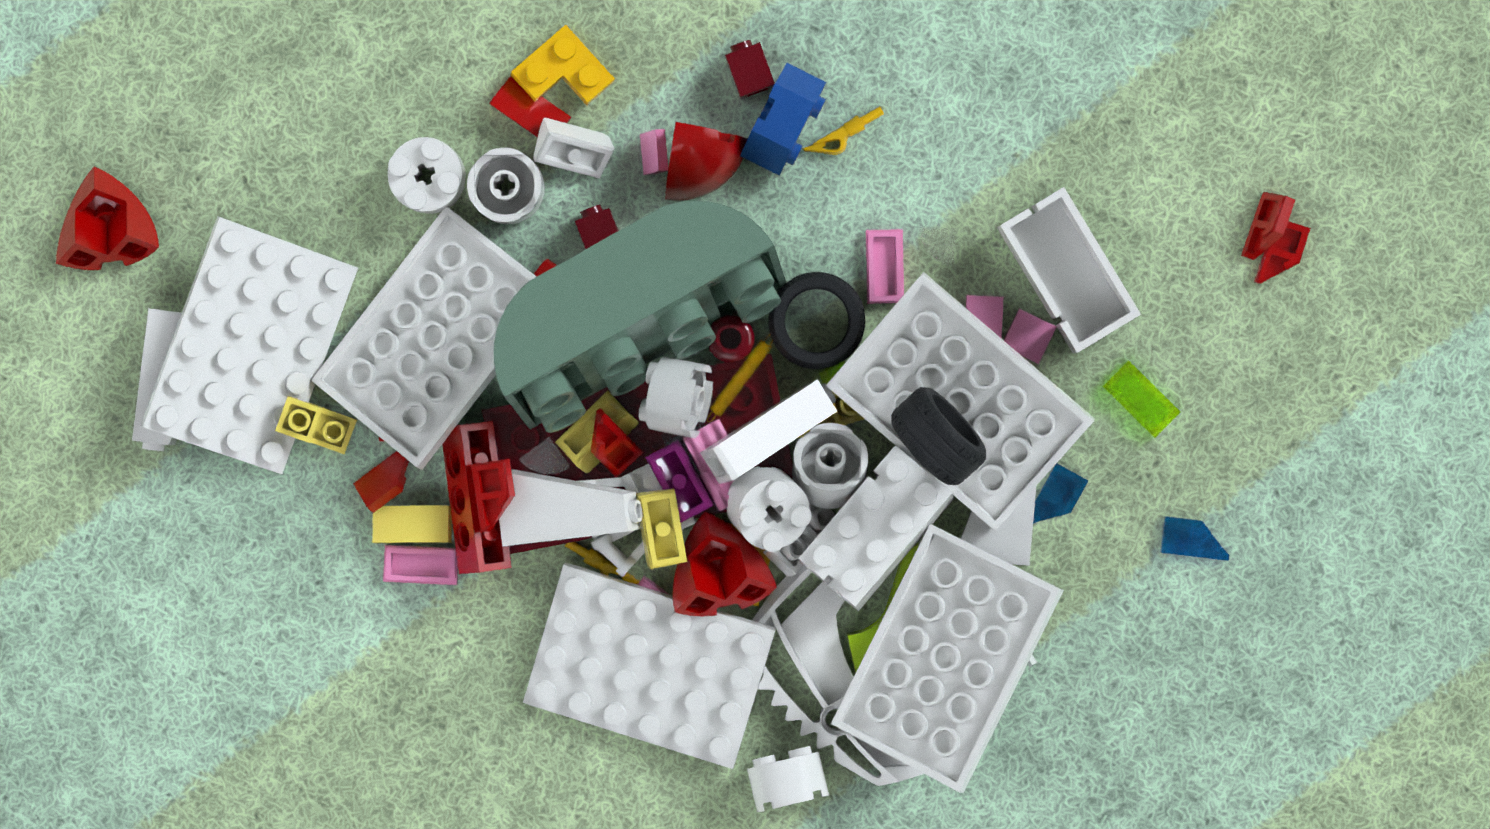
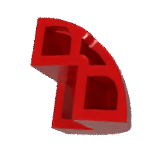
(701, 161)
(105, 225)
(719, 570)

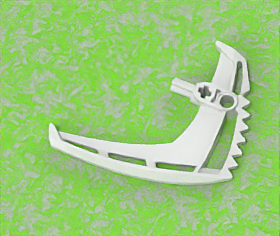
(816, 650)

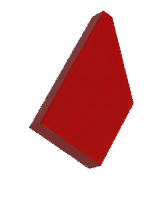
(1268, 223)
(1283, 253)
(612, 444)
(383, 482)
(492, 491)

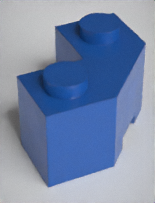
(783, 118)

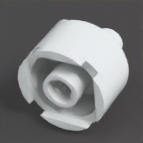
(406, 167)
(490, 172)
(676, 396)
(834, 446)
(779, 523)
(787, 780)

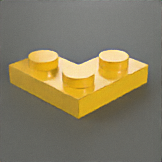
(566, 59)

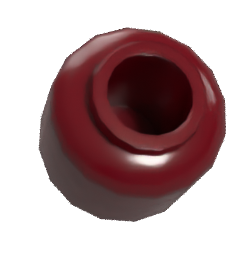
(733, 338)

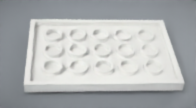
(426, 339)
(247, 342)
(1003, 397)
(946, 658)
(643, 671)

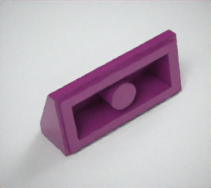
(676, 471)

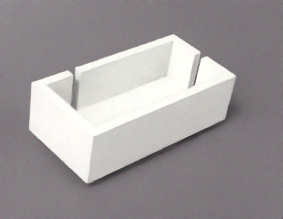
(1068, 270)
(876, 528)

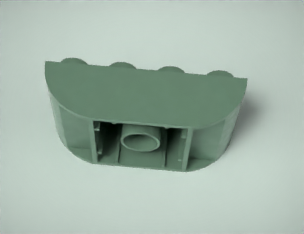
(628, 304)

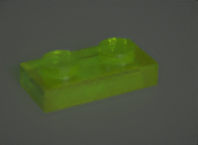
(1141, 399)

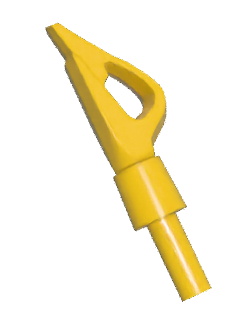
(841, 134)
(598, 561)

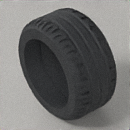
(855, 313)
(938, 436)

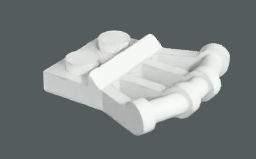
(639, 481)

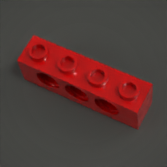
(474, 550)

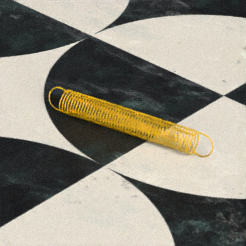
(743, 371)

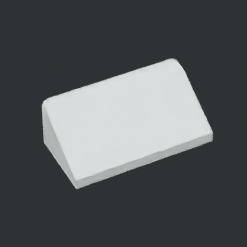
(572, 148)

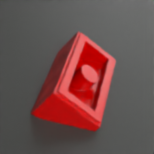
(522, 109)

